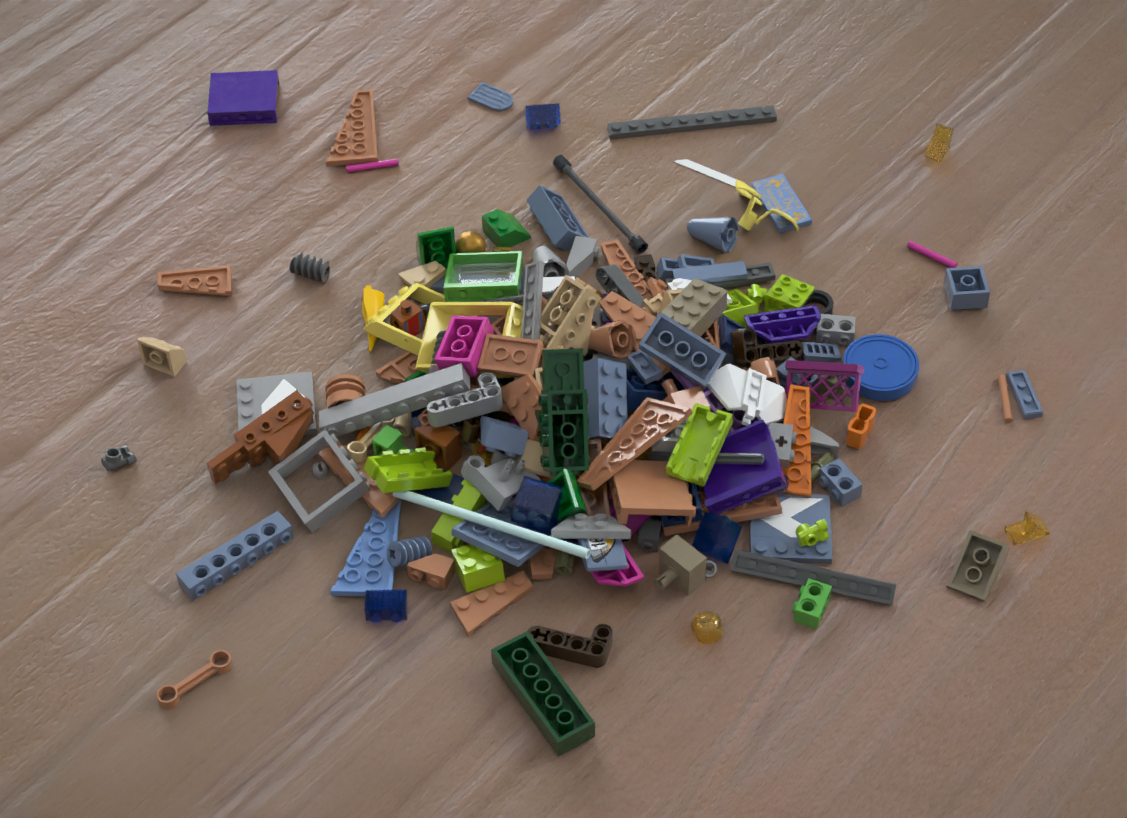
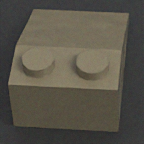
(978, 565)

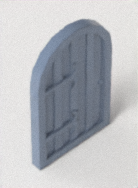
(491, 97)

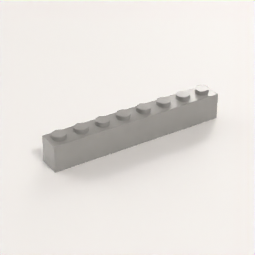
(394, 401)

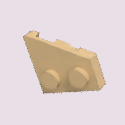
(424, 275)

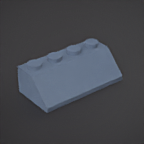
(555, 217)
(682, 350)

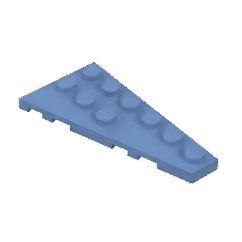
(368, 562)

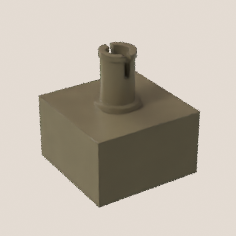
(681, 566)

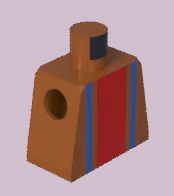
(408, 318)

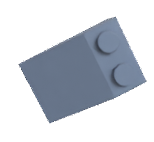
(503, 436)

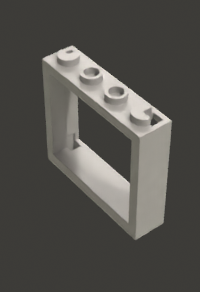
(336, 503)

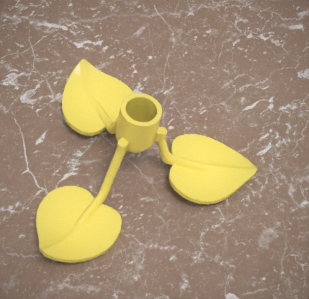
(749, 217)

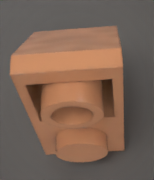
(432, 570)

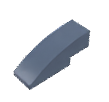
(665, 265)

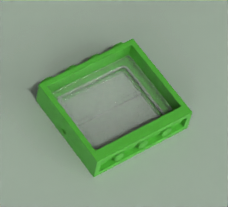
(483, 276)

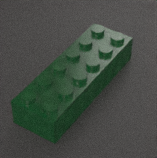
(543, 693)

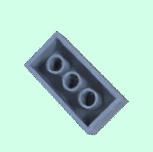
(606, 397)

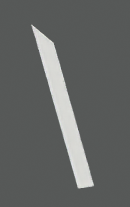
(707, 171)

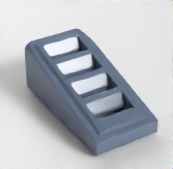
(810, 352)

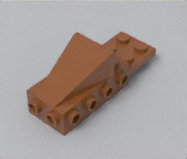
(270, 435)

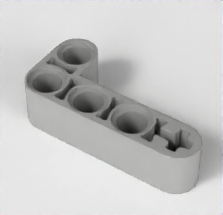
(467, 404)

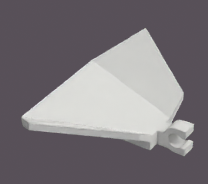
(750, 393)

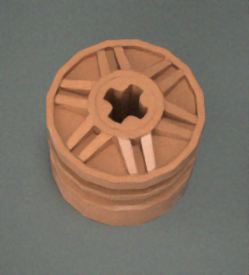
(343, 389)

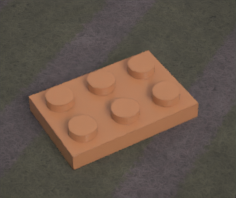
(510, 355)

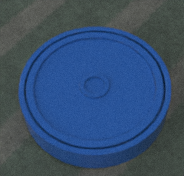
(888, 363)

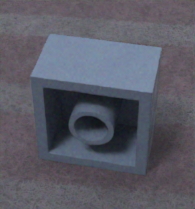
(966, 287)

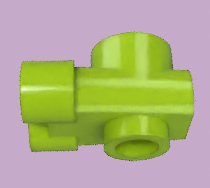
(757, 294)
(810, 535)

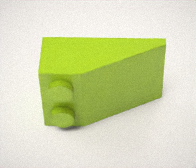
(740, 306)

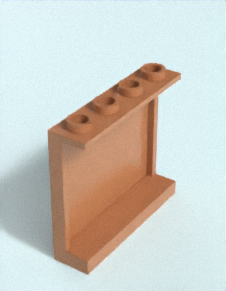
(647, 490)

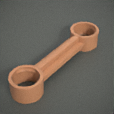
(194, 679)

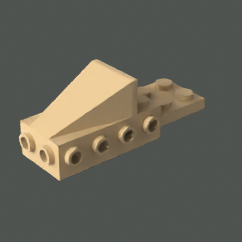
(571, 320)

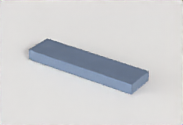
(713, 273)

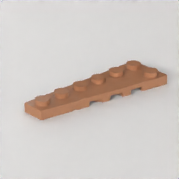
(616, 254)

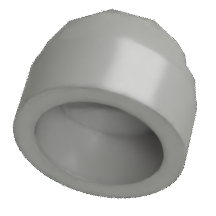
(315, 470)
(709, 573)

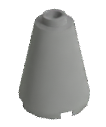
(552, 263)

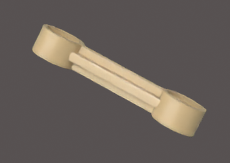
(358, 449)

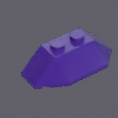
(784, 324)

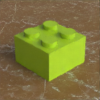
(477, 567)

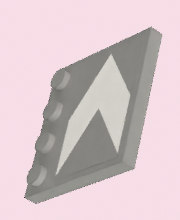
(262, 393)

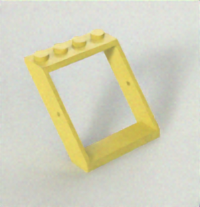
(441, 314)
(394, 335)

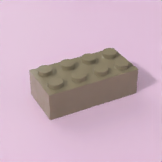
(697, 306)

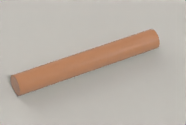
(1005, 398)

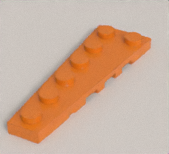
(798, 415)

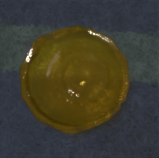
(707, 627)

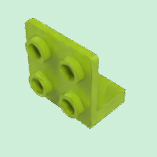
(787, 294)

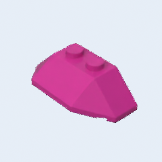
(619, 577)

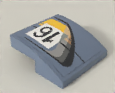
(604, 555)

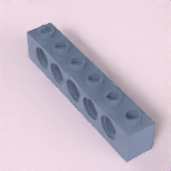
(234, 555)

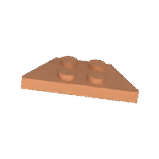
(399, 368)
(522, 400)

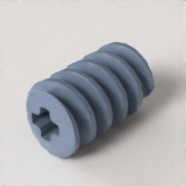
(408, 550)

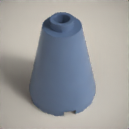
(715, 231)

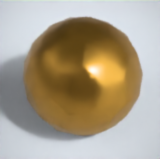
(470, 243)

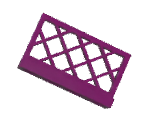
(828, 369)

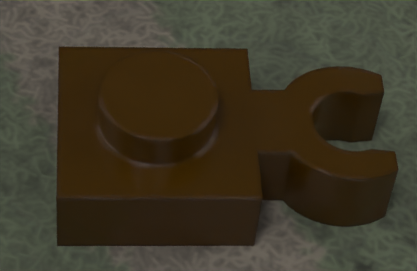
(645, 266)

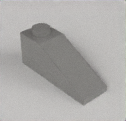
(582, 255)

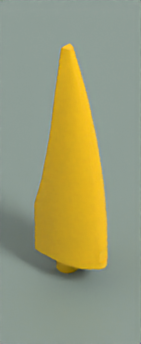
(371, 302)

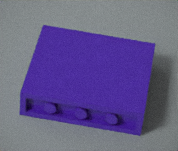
(243, 97)
(739, 483)

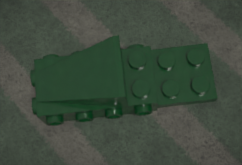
(563, 412)

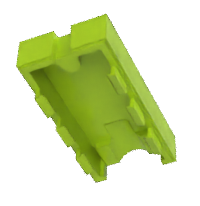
(699, 445)
(406, 471)

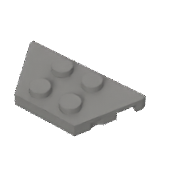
(590, 527)

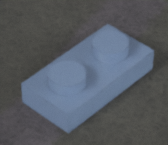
(644, 366)

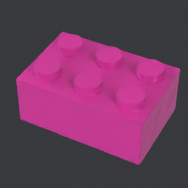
(463, 343)

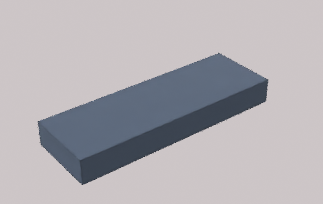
(1024, 394)

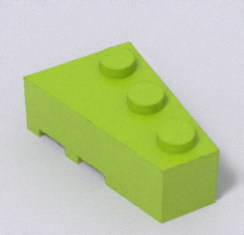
(470, 499)

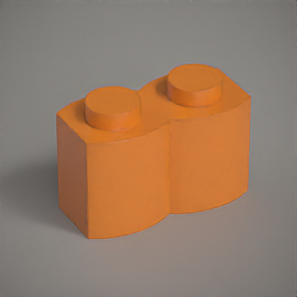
(860, 426)

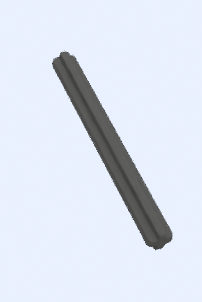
(723, 458)

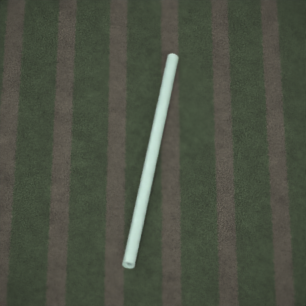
(494, 523)

